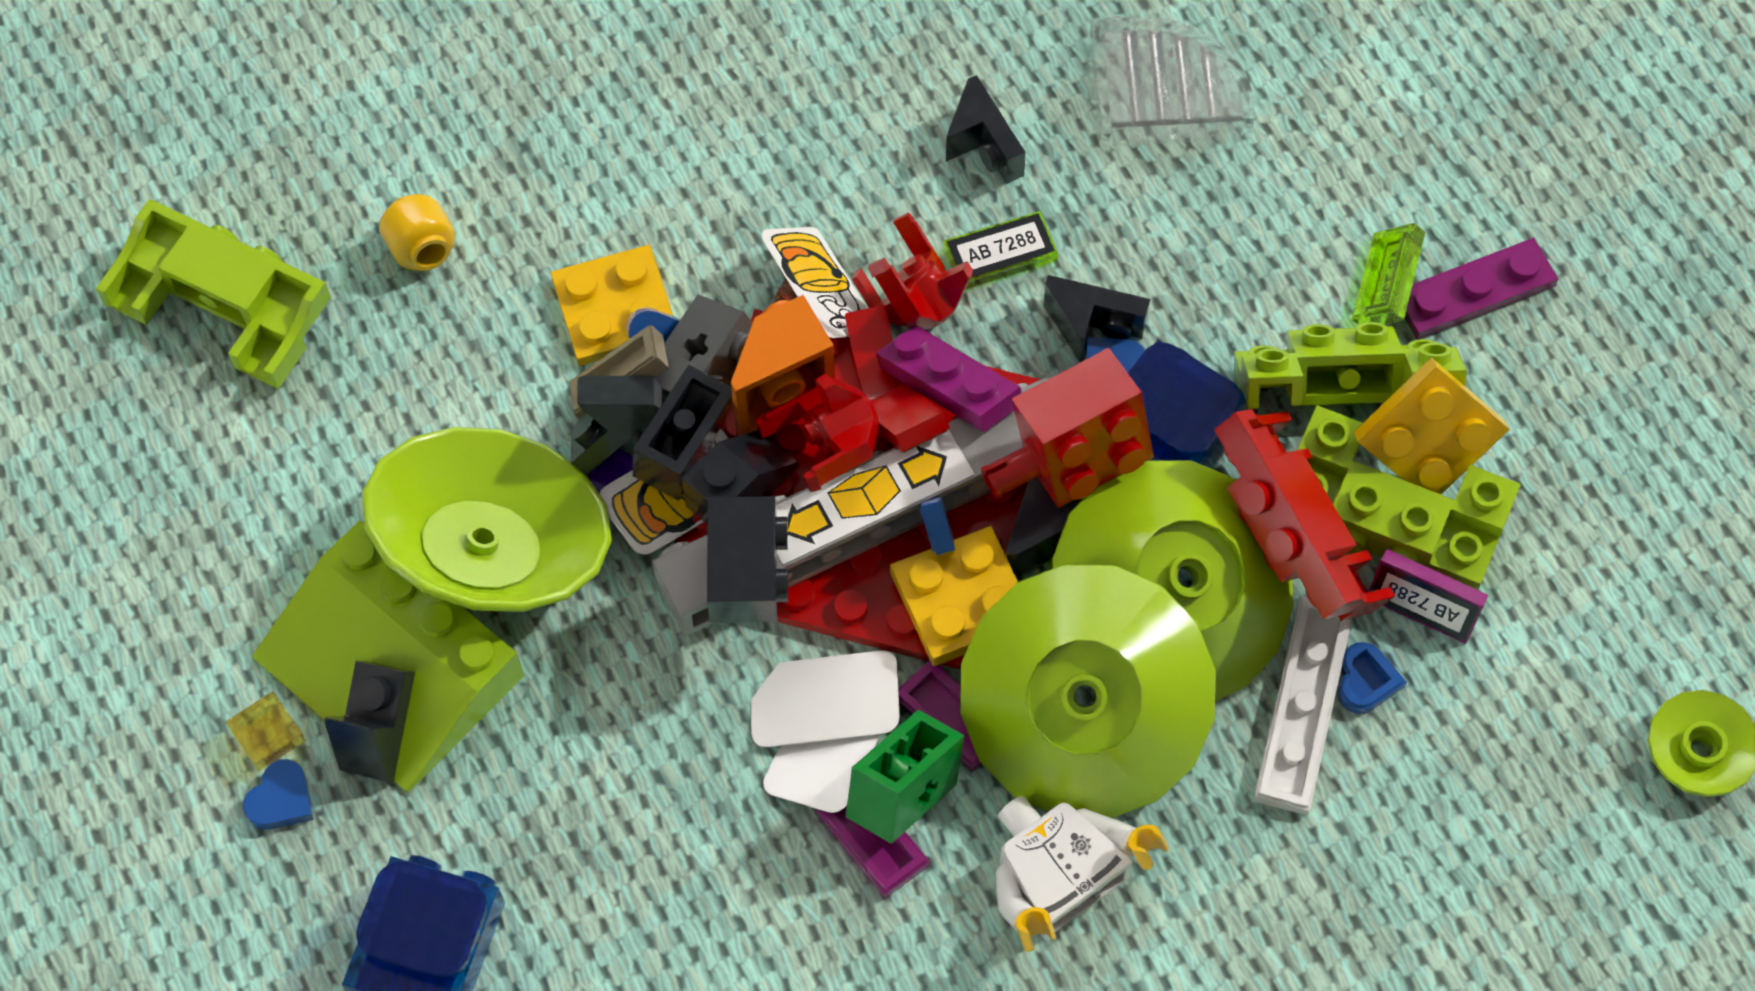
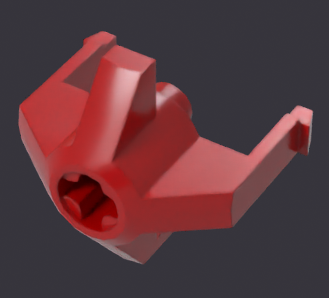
(923, 289)
(836, 420)

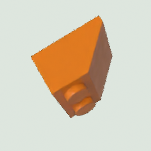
(779, 361)

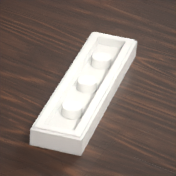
(1302, 710)

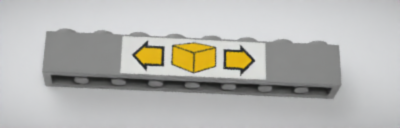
(853, 510)

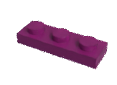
(1478, 288)
(949, 377)

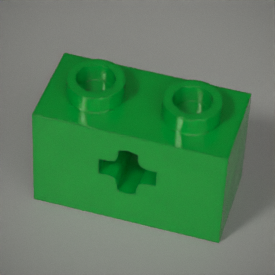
(904, 776)

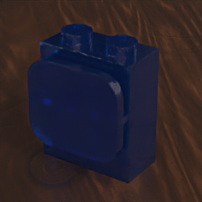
(1183, 402)
(424, 929)

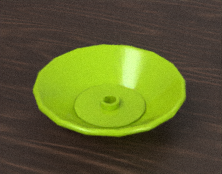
(486, 519)
(1179, 519)
(1099, 632)

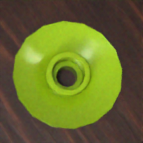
(1717, 723)

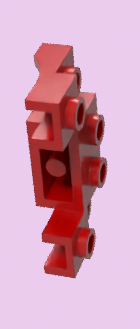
(1295, 517)

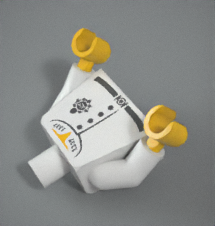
(1063, 864)

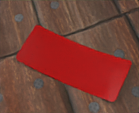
(868, 334)

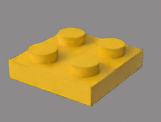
(602, 296)
(1431, 429)
(953, 591)

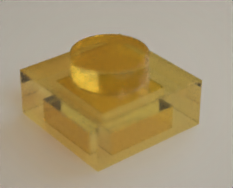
(265, 731)

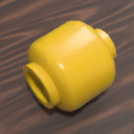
(417, 232)

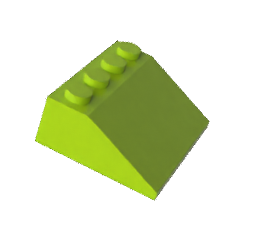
(367, 612)

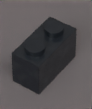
(743, 559)

